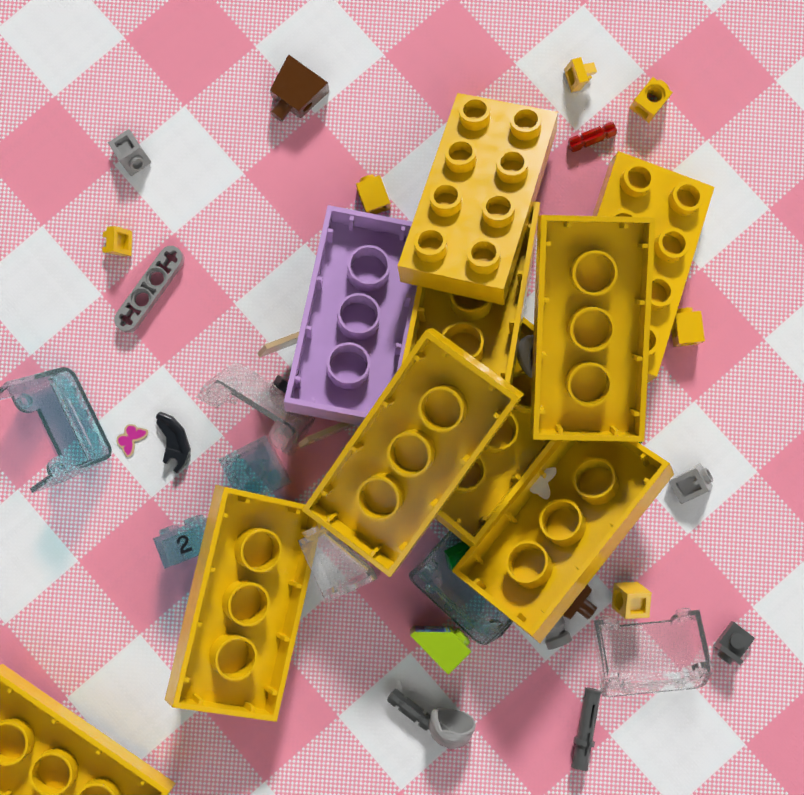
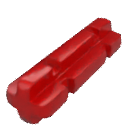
(592, 136)

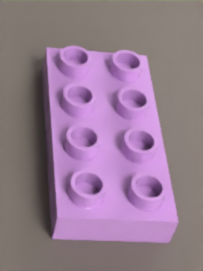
(351, 318)

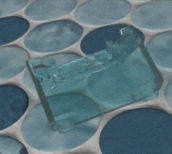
(456, 598)

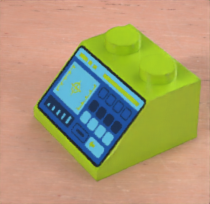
(442, 644)

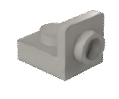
(129, 152)
(692, 483)

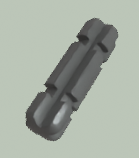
(409, 708)

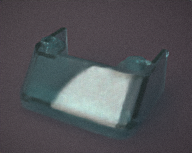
(67, 420)

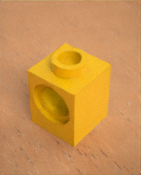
(643, 106)
(373, 194)
(687, 328)
(631, 600)

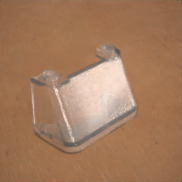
(245, 384)
(335, 564)
(652, 655)

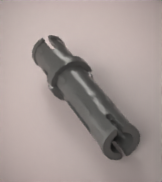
(585, 734)

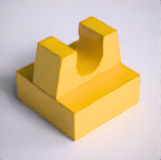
(579, 73)
(118, 241)

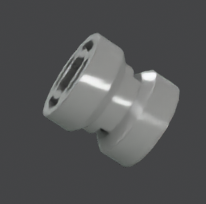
(558, 636)

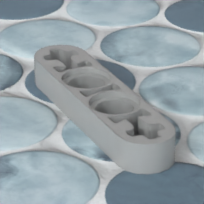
(145, 286)

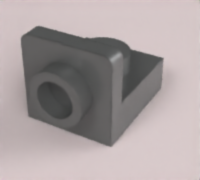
(733, 643)

